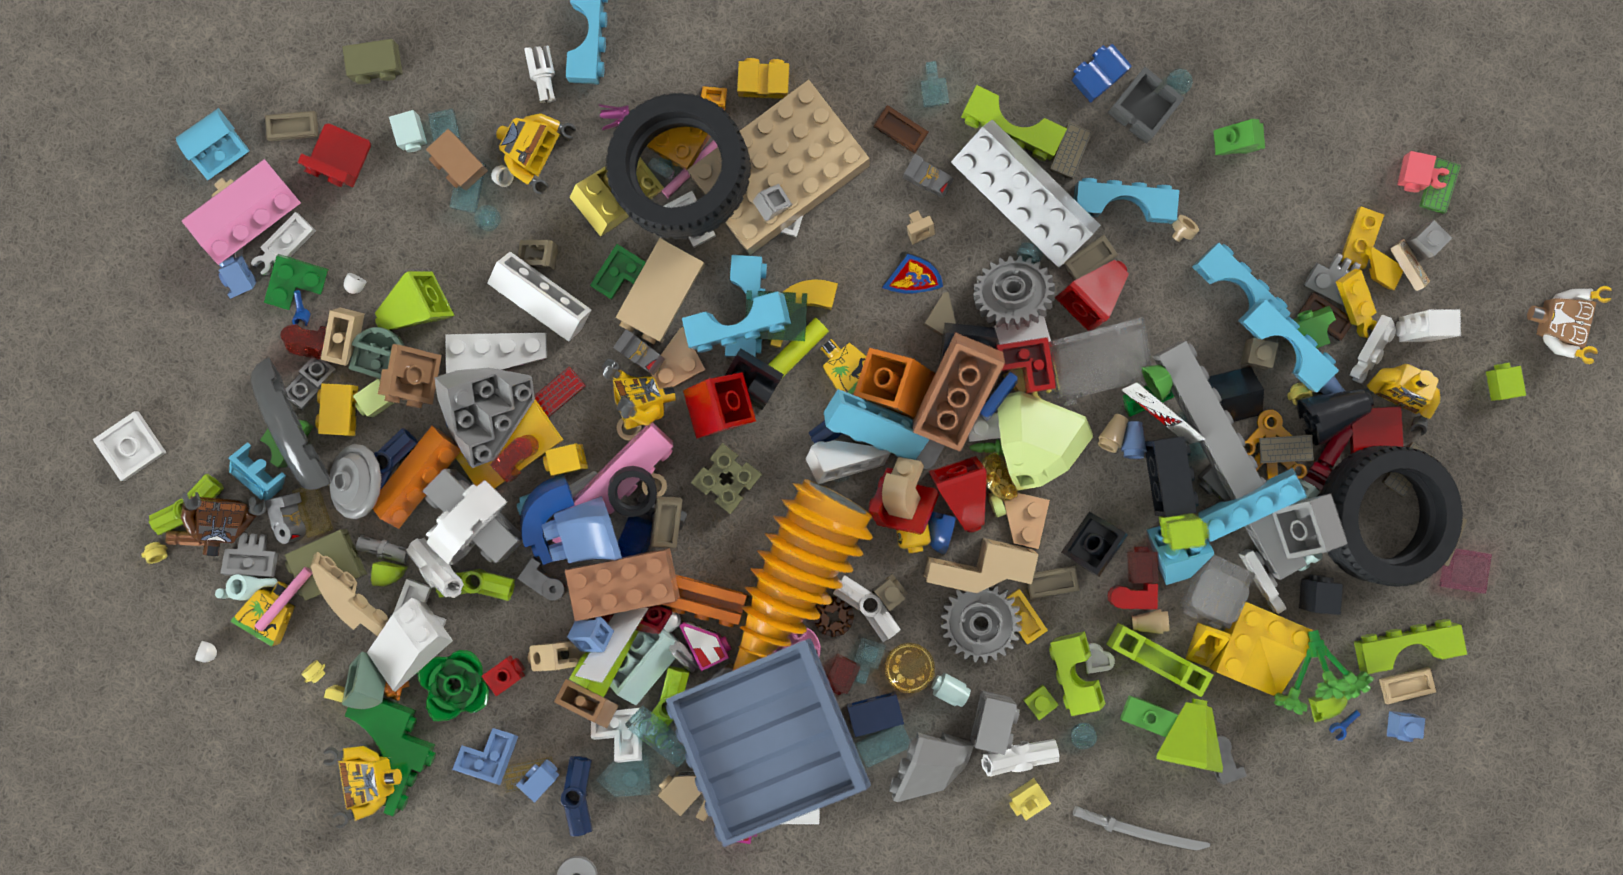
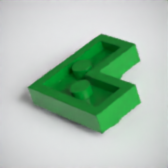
(617, 267)
(293, 274)

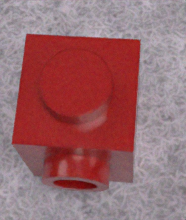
(504, 675)

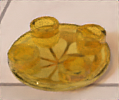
(998, 478)
(909, 668)

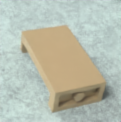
(659, 291)

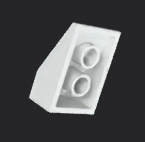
(408, 643)

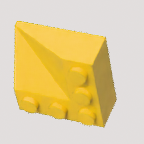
(1262, 650)

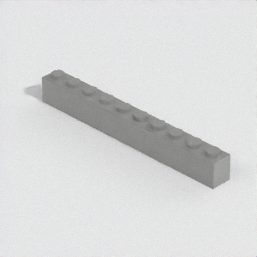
(1224, 448)

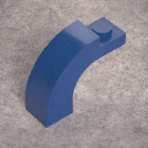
(539, 506)

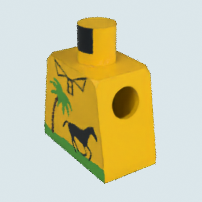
(844, 365)
(257, 607)

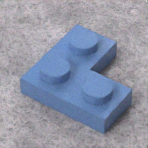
(492, 762)

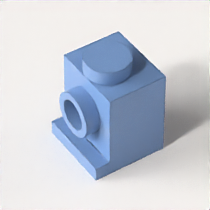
(236, 275)
(591, 635)
(1405, 726)
(538, 780)

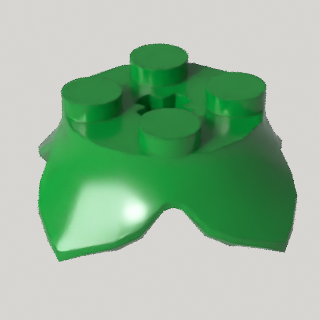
(445, 701)

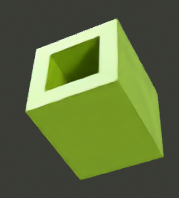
(1505, 382)

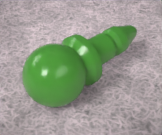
(988, 447)

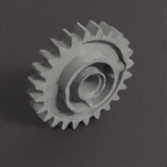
(1033, 295)
(981, 640)

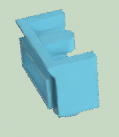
(253, 474)

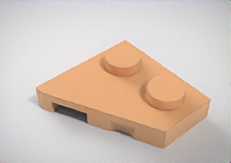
(679, 363)
(1026, 519)

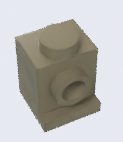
(890, 592)

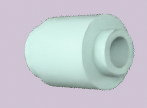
(950, 690)

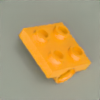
(680, 145)

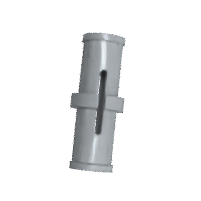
(382, 549)

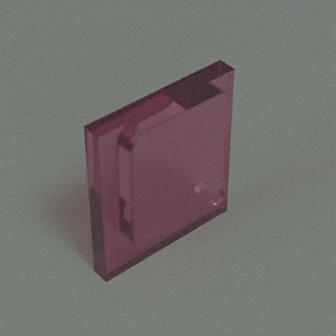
(1467, 571)

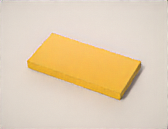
(533, 423)

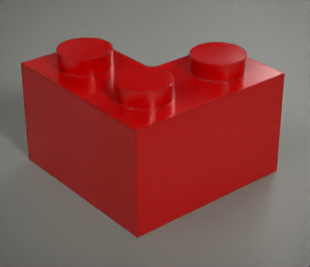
(1035, 361)

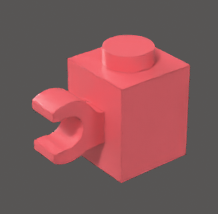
(1419, 172)

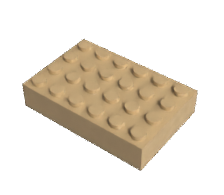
(790, 145)

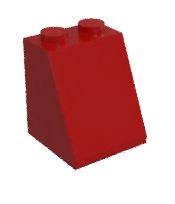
(719, 405)

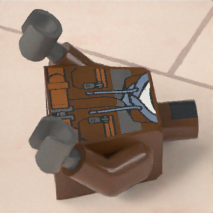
(217, 519)

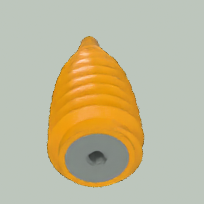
(800, 567)

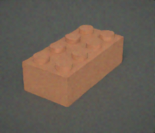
(958, 392)
(622, 584)

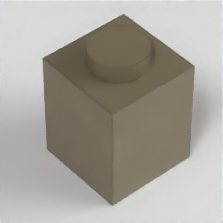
(1259, 353)

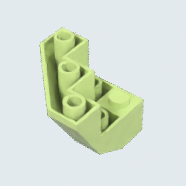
(1039, 439)

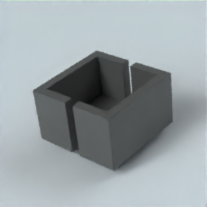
(1144, 107)

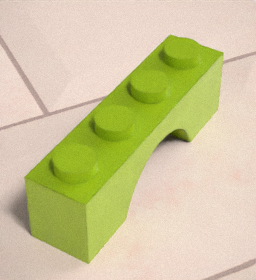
(1041, 138)
(1183, 531)
(1379, 653)
(1159, 659)

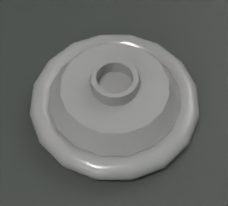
(355, 481)

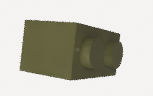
(372, 61)

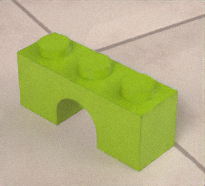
(1079, 694)

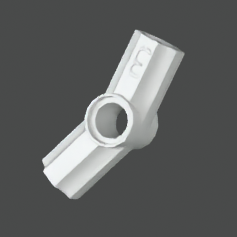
(434, 568)
(878, 618)
(1021, 757)

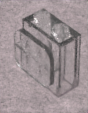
(1217, 592)

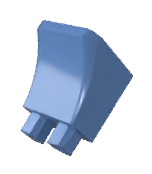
(584, 533)

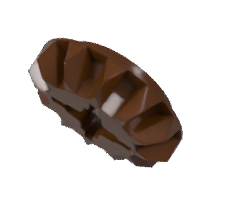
(836, 628)

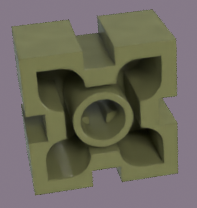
(728, 494)

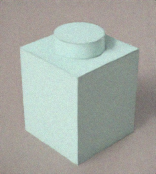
(408, 131)

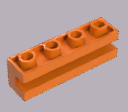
(708, 601)

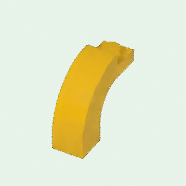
(819, 294)

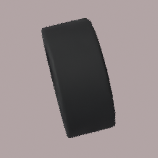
(636, 510)

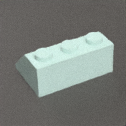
(643, 665)

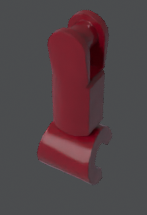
(1321, 470)

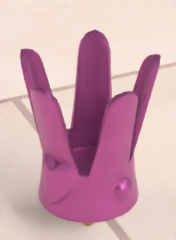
(614, 113)

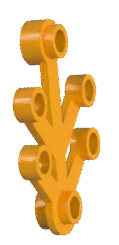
(1267, 431)

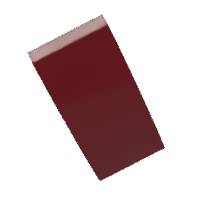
(654, 620)

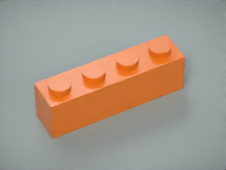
(406, 486)

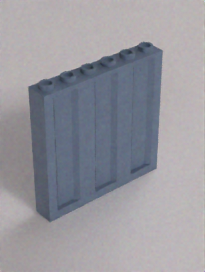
(767, 743)

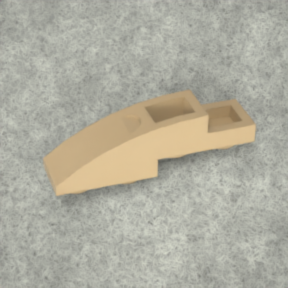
(339, 592)

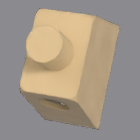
(547, 656)

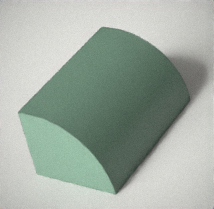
(363, 684)

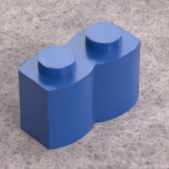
(1101, 72)

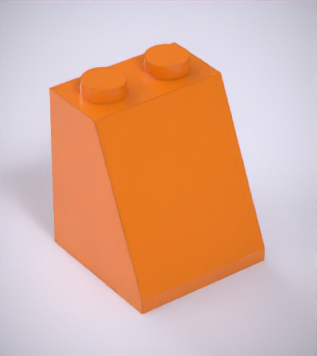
(893, 382)

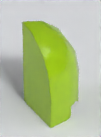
(386, 573)
(1327, 708)

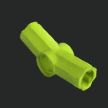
(170, 518)
(490, 584)
(674, 683)

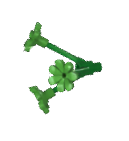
(1331, 686)

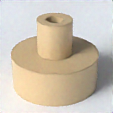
(1184, 228)

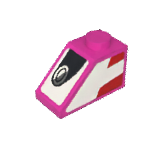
(705, 644)

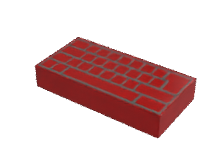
(559, 391)

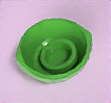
(1158, 380)

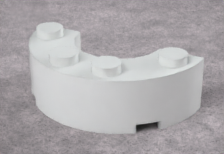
(460, 526)

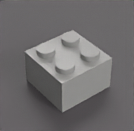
(1310, 527)
(994, 722)

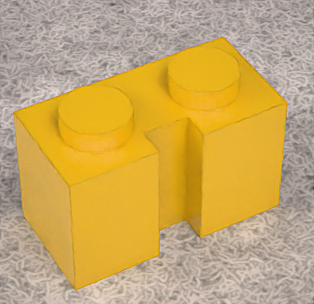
(763, 79)
(336, 409)
(565, 459)

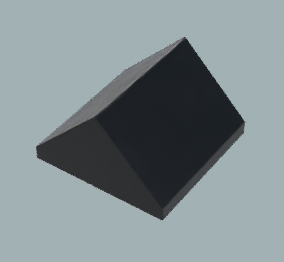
(1240, 392)
(1094, 544)

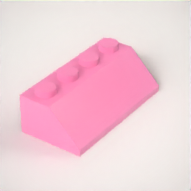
(240, 212)

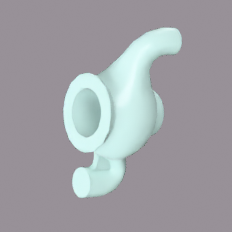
(243, 587)

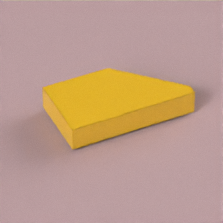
(1383, 269)

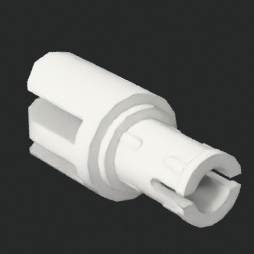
(541, 71)

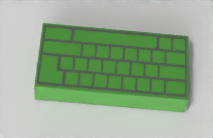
(1439, 199)

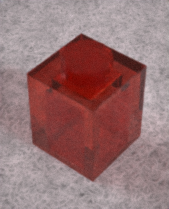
(1142, 565)
(842, 674)

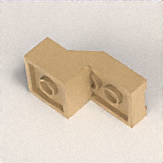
(995, 563)

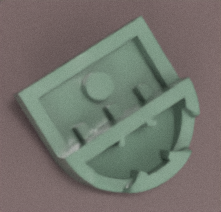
(373, 351)

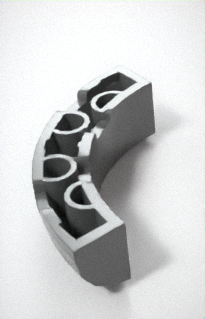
(286, 427)

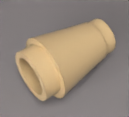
(1113, 434)
(1151, 622)

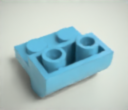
(212, 144)

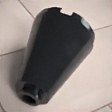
(1333, 412)

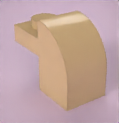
(899, 489)

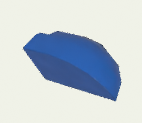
(940, 531)

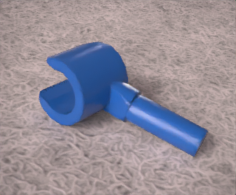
(301, 312)
(1343, 725)

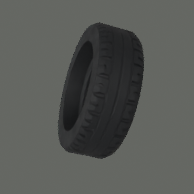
(641, 128)
(1438, 514)

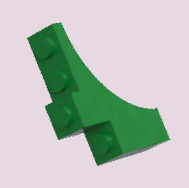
(389, 727)

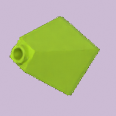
(413, 302)
(1193, 739)

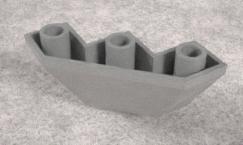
(483, 409)
(930, 765)

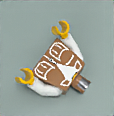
(1567, 321)

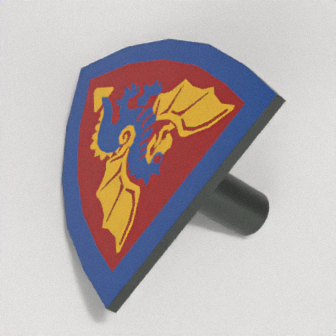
(913, 275)

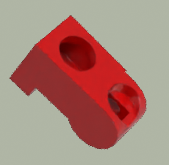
(1134, 598)

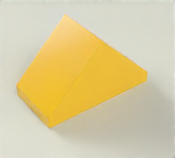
(1206, 644)

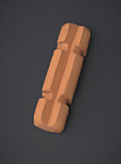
(181, 538)

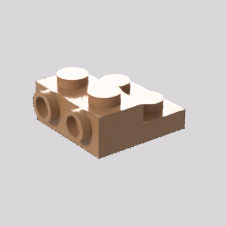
(410, 376)

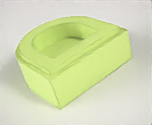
(996, 505)

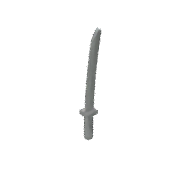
(1111, 823)

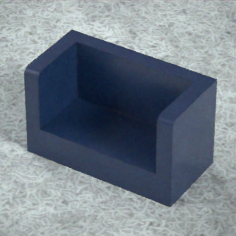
(875, 714)

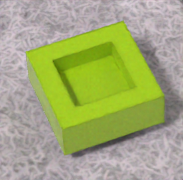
(1040, 702)

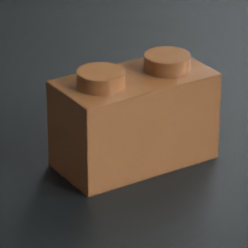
(456, 159)
(586, 703)

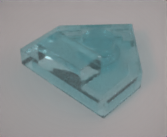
(627, 778)

